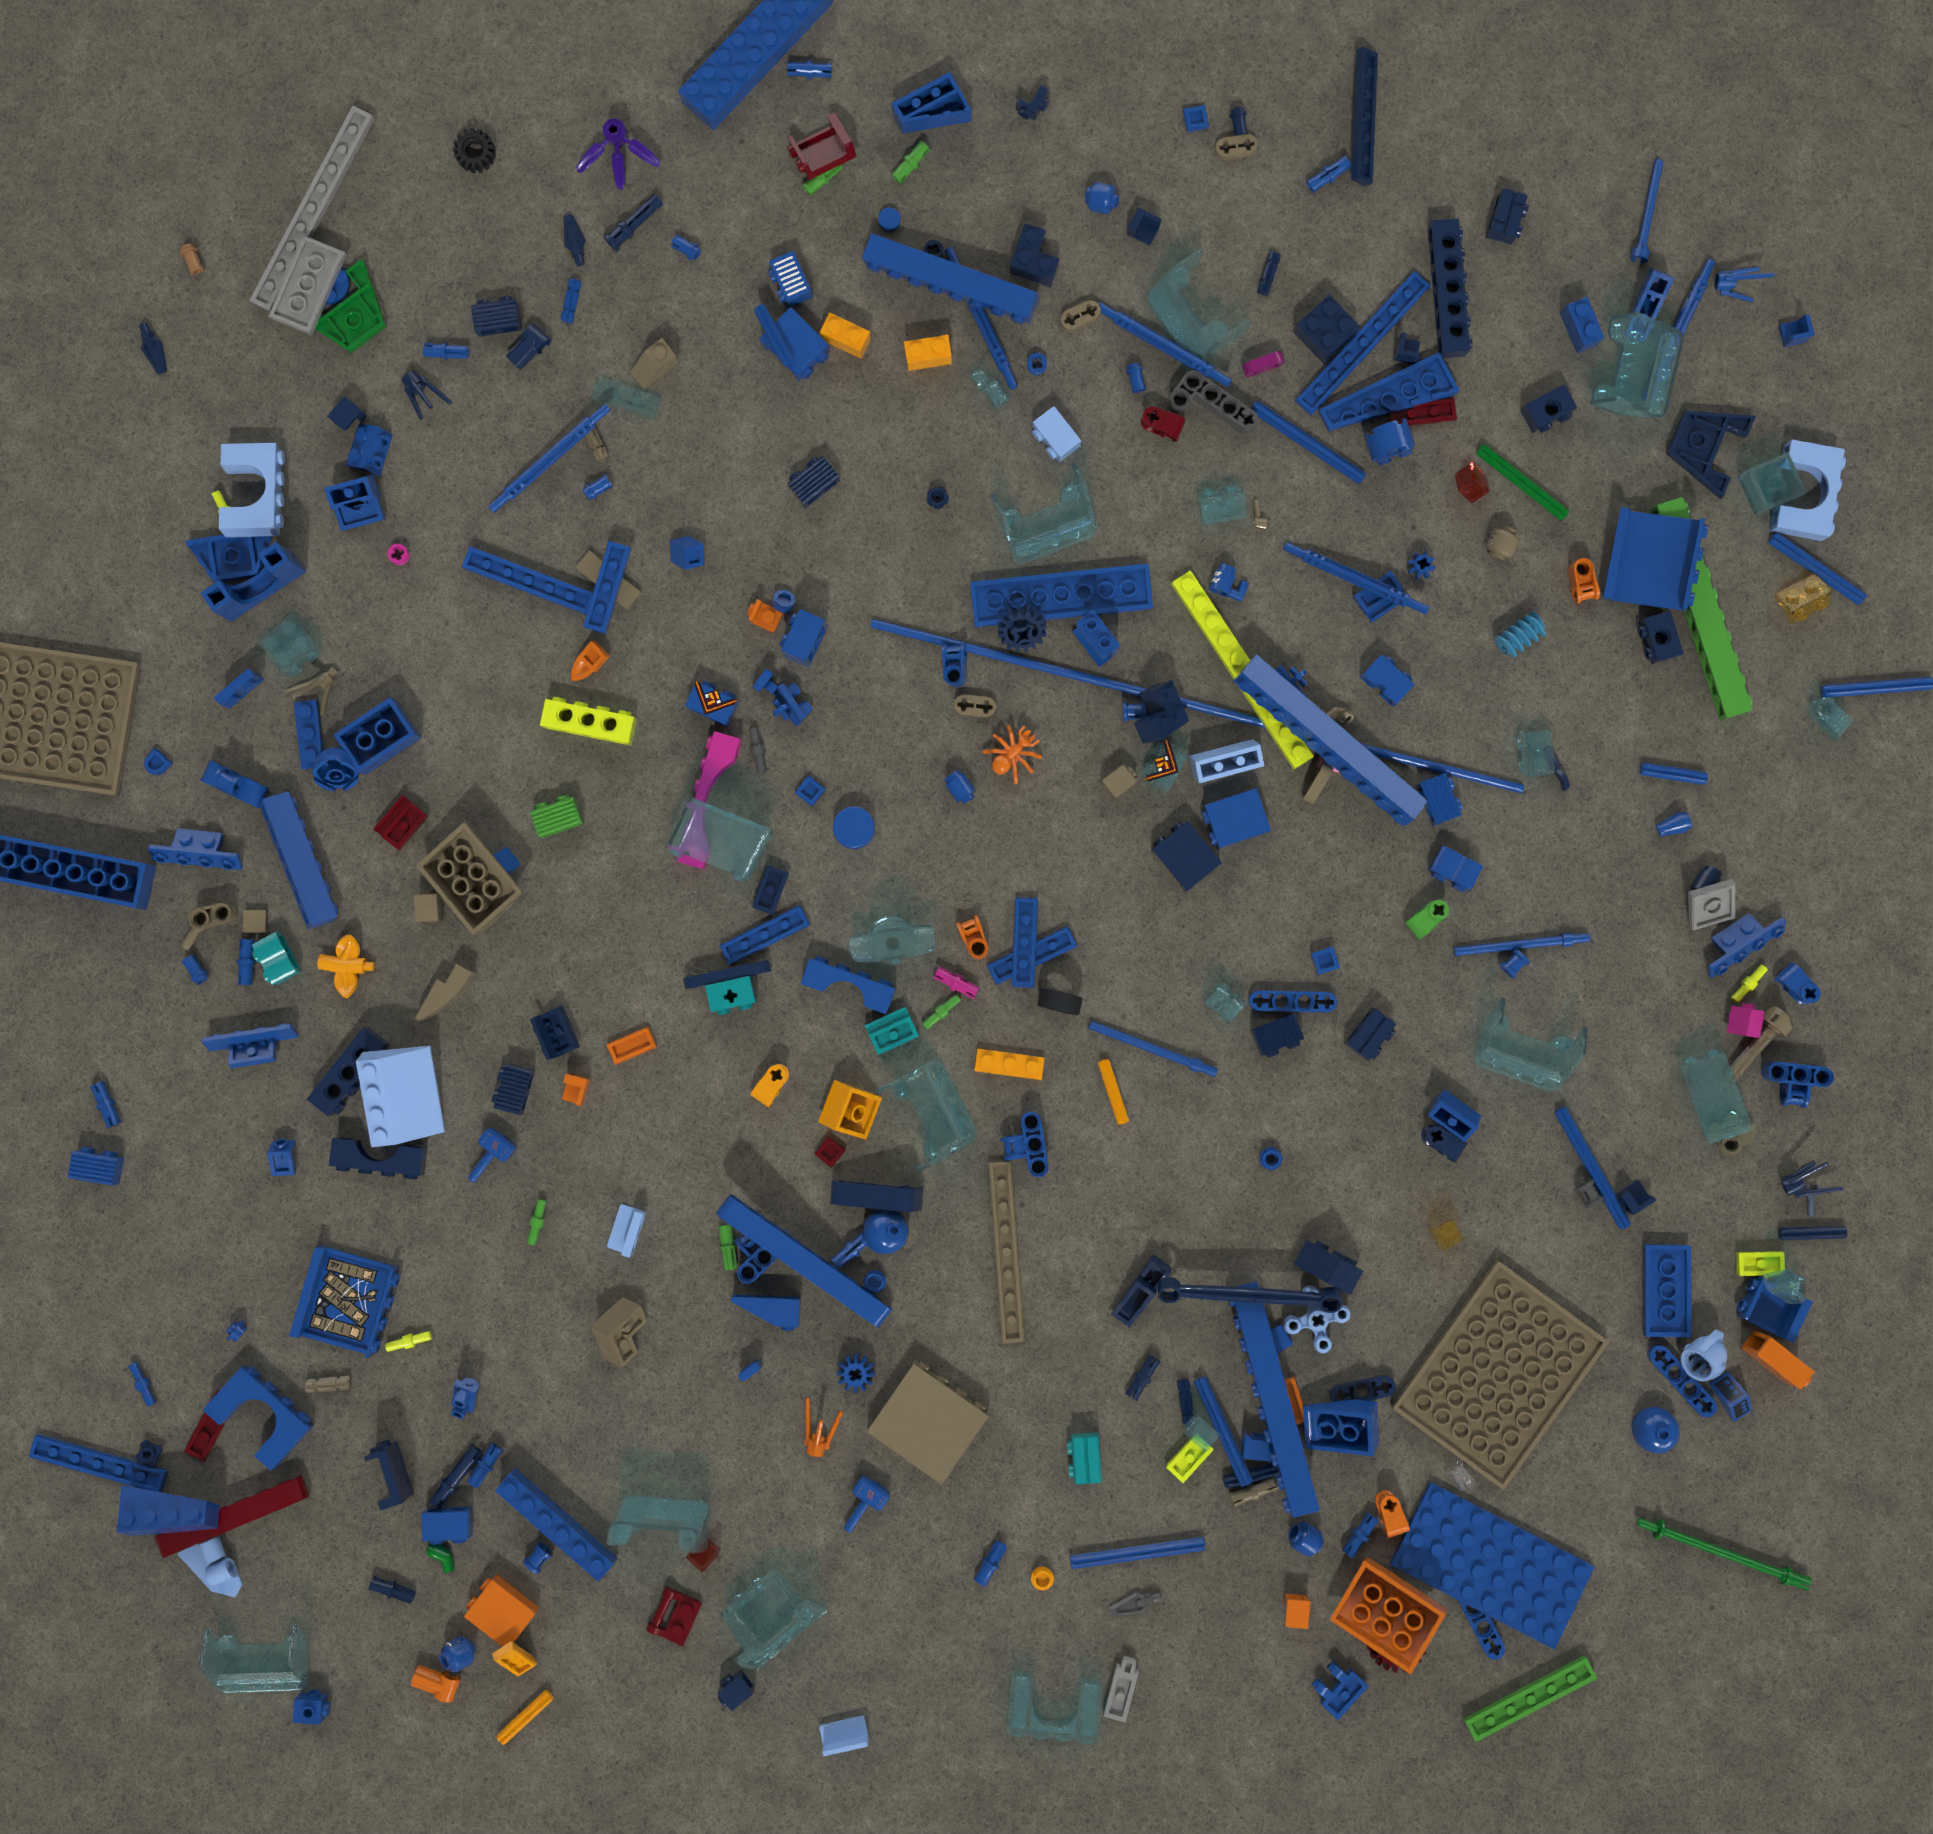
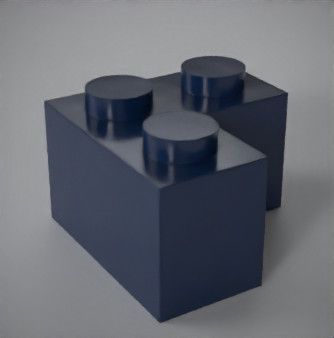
(1030, 261)
(1163, 710)
(1329, 1267)

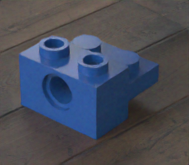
(354, 491)

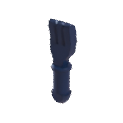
(1560, 774)

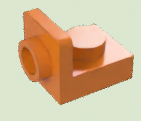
(764, 616)

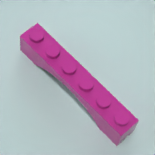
(721, 755)

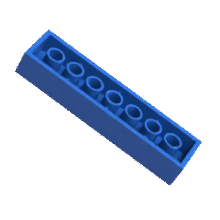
(748, 56)
(75, 872)

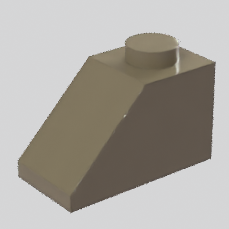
(654, 363)

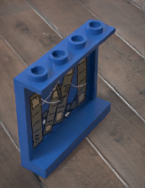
(345, 1300)

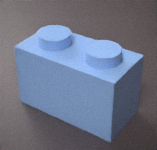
(1055, 434)

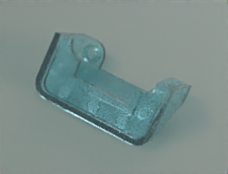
(718, 838)
(685, 1516)

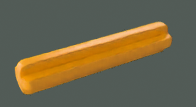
(1113, 1091)
(524, 1717)

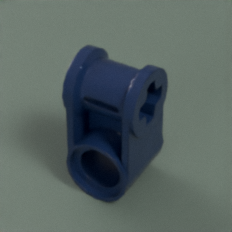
(1445, 1144)

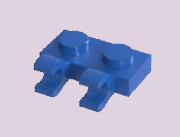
(1343, 1693)

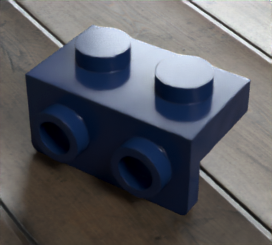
(554, 1033)

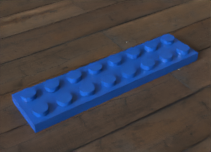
(1064, 594)

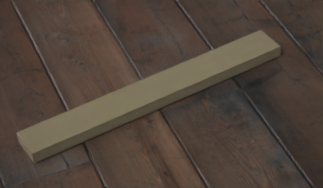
(1006, 1251)

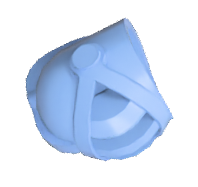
(1707, 1351)

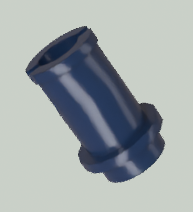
(1238, 121)

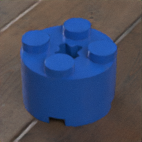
(1390, 441)

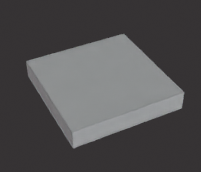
(1711, 904)

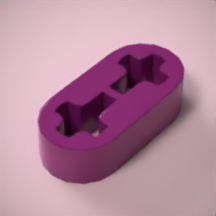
(1263, 364)

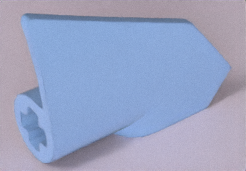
(213, 1566)

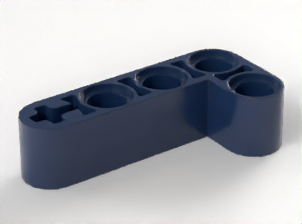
(876, 1196)

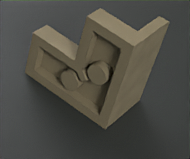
(615, 1331)

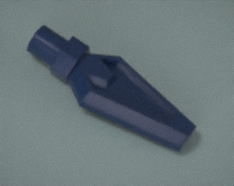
(574, 239)
(152, 349)

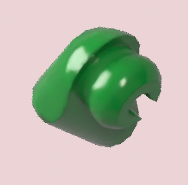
(441, 1554)

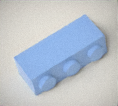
(1226, 761)

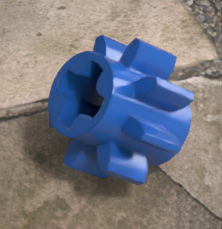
(1415, 567)

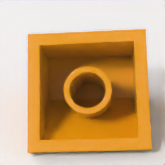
(850, 1110)

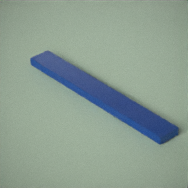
(1362, 343)

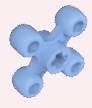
(1318, 1329)

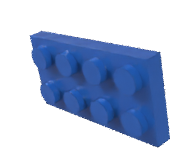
(1666, 1290)

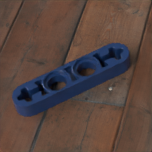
(727, 974)

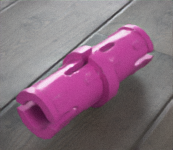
(956, 982)

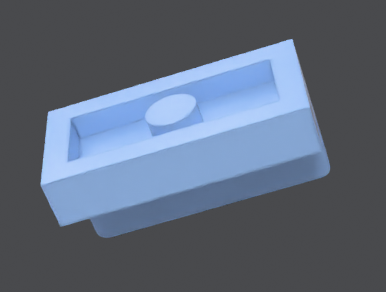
(626, 1230)
(844, 1735)

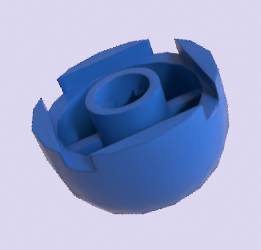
(334, 770)
(885, 1231)
(1655, 1430)

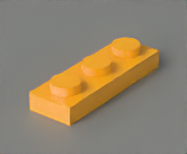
(1009, 1064)

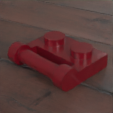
(681, 1619)

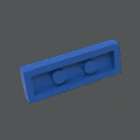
(308, 732)

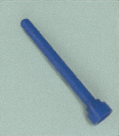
(1641, 249)

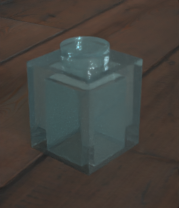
(1201, 1432)

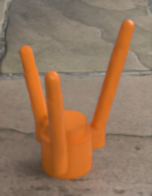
(816, 1443)

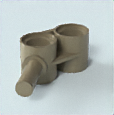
(213, 919)

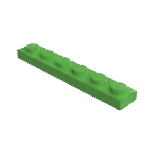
(1530, 1698)

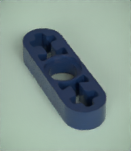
(1354, 1384)

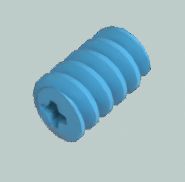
(1520, 634)

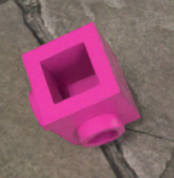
(1745, 1020)

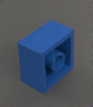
(803, 638)

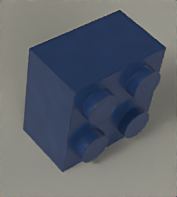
(1326, 329)

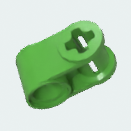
(1424, 919)

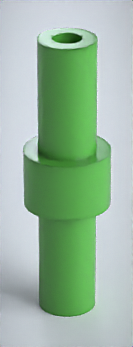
(941, 1011)
(536, 1222)

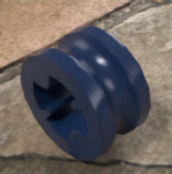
(934, 243)

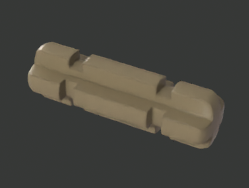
(596, 444)
(328, 1384)

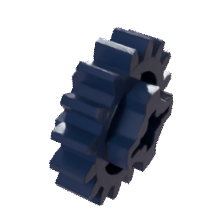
(1022, 629)

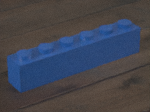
(298, 860)
(556, 1524)

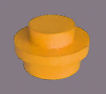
(1042, 1578)

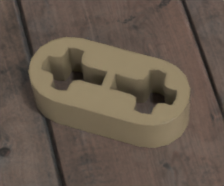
(1236, 141)
(1082, 320)
(974, 700)
(1318, 783)

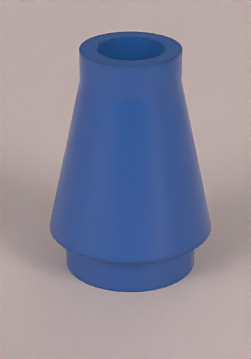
(1675, 824)

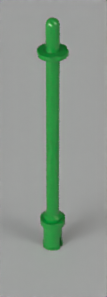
(1786, 1575)

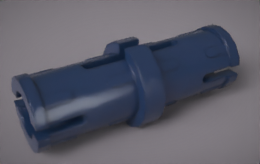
(1142, 1377)

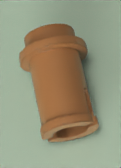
(191, 258)

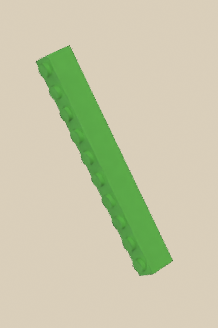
(1710, 635)

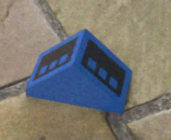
(1731, 1395)

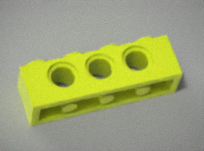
(622, 733)

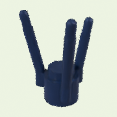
(415, 385)
(1793, 1183)

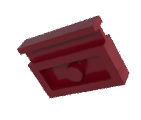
(400, 822)

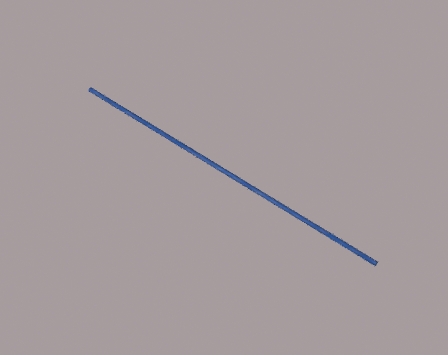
(1190, 704)

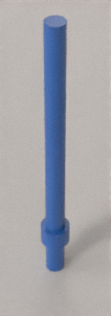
(1564, 940)
(1194, 1064)

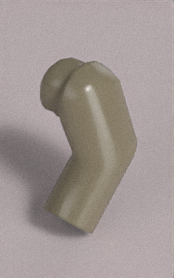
(1341, 714)

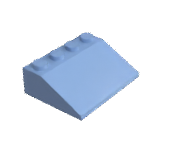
(400, 1095)

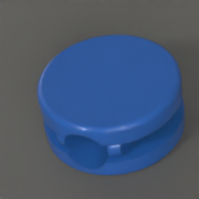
(853, 827)

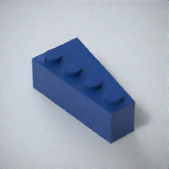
(157, 1513)

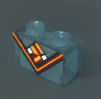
(1165, 766)

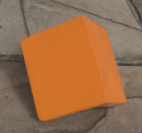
(575, 1088)
(1297, 1611)

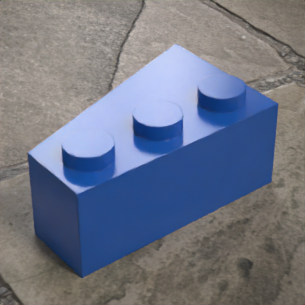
(932, 106)

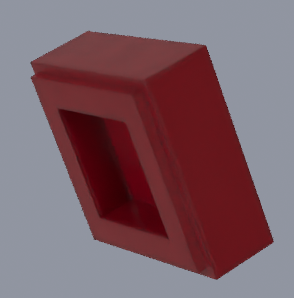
(830, 1151)

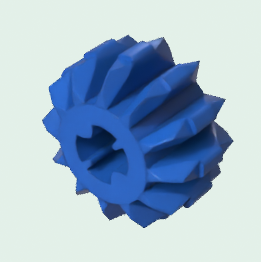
(853, 1365)

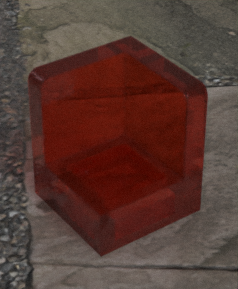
(1472, 482)
(705, 1558)

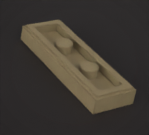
(590, 567)

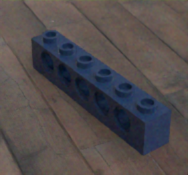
(1450, 232)

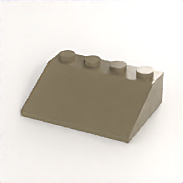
(470, 879)

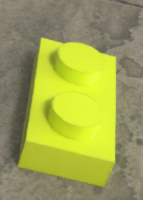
(1759, 1262)
(1187, 1460)

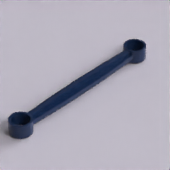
(1250, 1295)

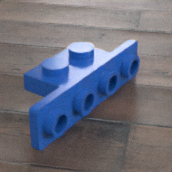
(196, 848)
(1742, 939)
(251, 1046)

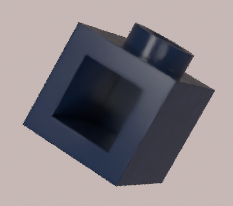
(735, 1690)

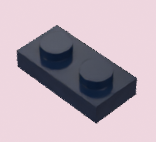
(770, 890)

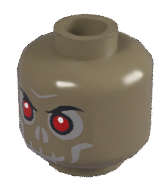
(1503, 543)

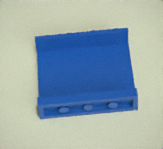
(1655, 560)

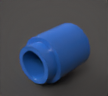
(960, 787)

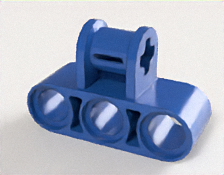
(234, 784)
(1799, 1087)
(1021, 1148)
(752, 1250)

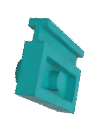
(891, 1030)

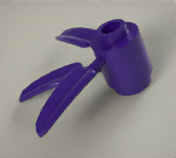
(616, 139)

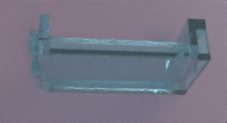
(1715, 1096)

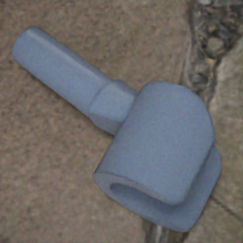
(1810, 1198)

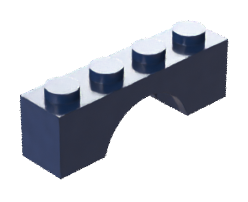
(349, 1153)

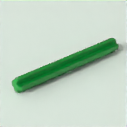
(1522, 482)

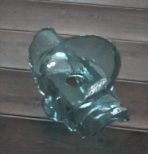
(871, 945)

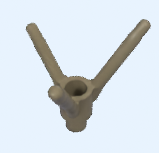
(323, 681)

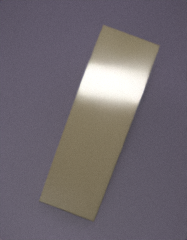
(445, 992)

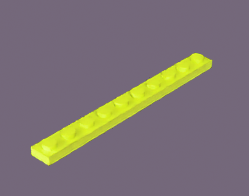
(1234, 660)

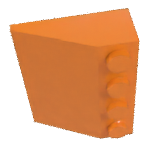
(1389, 1615)

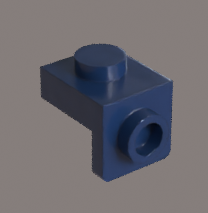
(1039, 103)

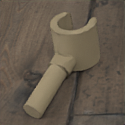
(1260, 523)

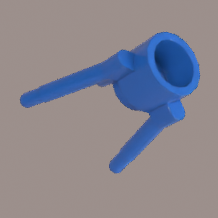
(1727, 279)

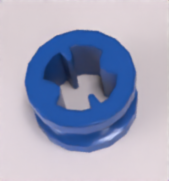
(1030, 364)

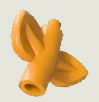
(345, 965)

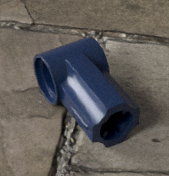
(531, 343)

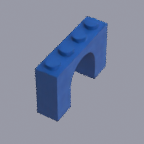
(235, 600)
(290, 1424)

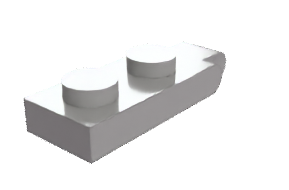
(1121, 1689)

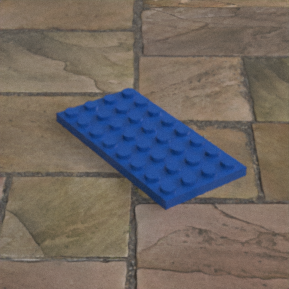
(1492, 1565)

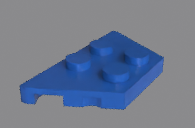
(230, 556)

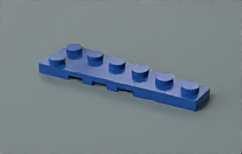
(1410, 387)

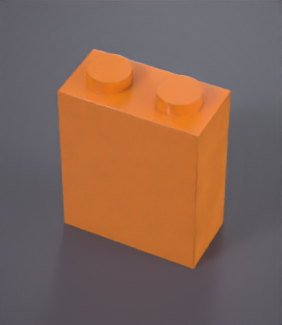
(1778, 1360)
(500, 1610)

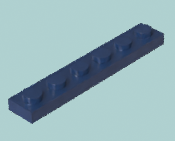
(1364, 116)

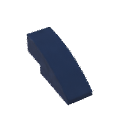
(1141, 1291)

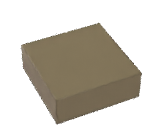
(255, 921)

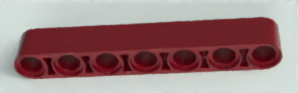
(237, 1514)

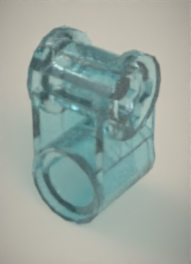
(1829, 717)
(1786, 1285)

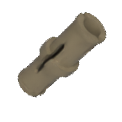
(1253, 1491)

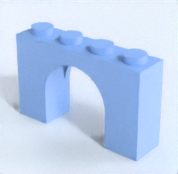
(1826, 466)
(265, 515)

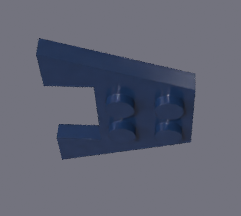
(1698, 442)

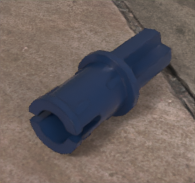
(392, 1589)

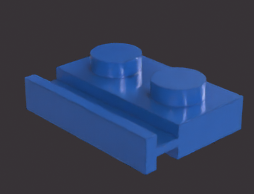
(1374, 605)
(238, 688)

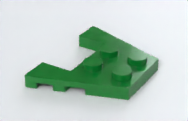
(357, 317)

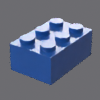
(377, 736)

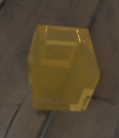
(1446, 1235)

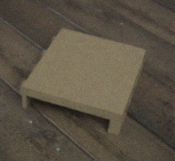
(928, 1421)

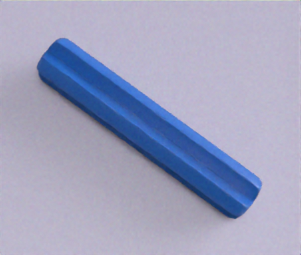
(774, 335)
(1673, 773)

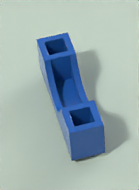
(820, 975)

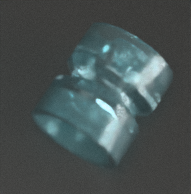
(1225, 1002)

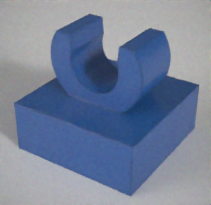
(764, 682)

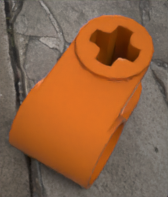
(1585, 582)
(973, 936)
(1391, 1516)

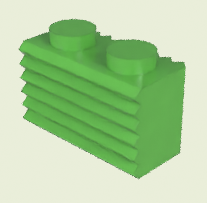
(556, 816)

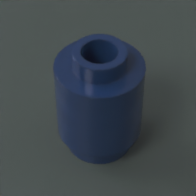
(1706, 877)

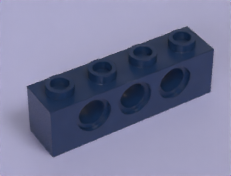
(322, 1095)

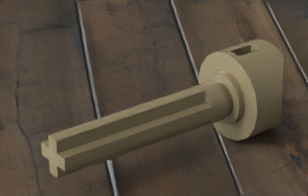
(1776, 1023)

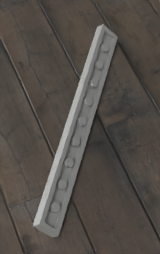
(313, 204)

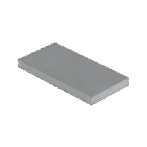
(307, 285)

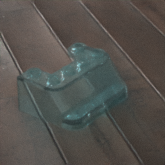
(1644, 367)

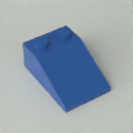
(1342, 1427)

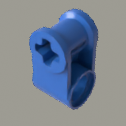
(955, 662)
(1796, 982)

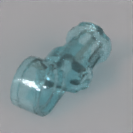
(992, 388)

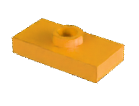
(514, 1659)

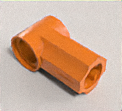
(440, 1684)

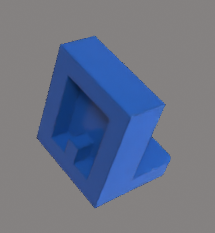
(282, 1158)

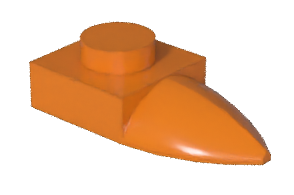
(589, 661)

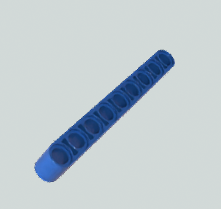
(803, 1260)

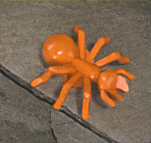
(1010, 755)

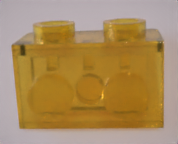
(1804, 598)

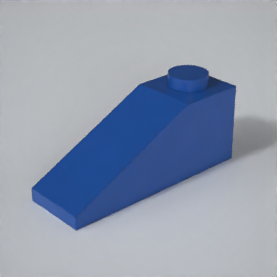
(1653, 293)
(776, 1310)

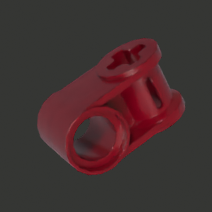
(1164, 423)

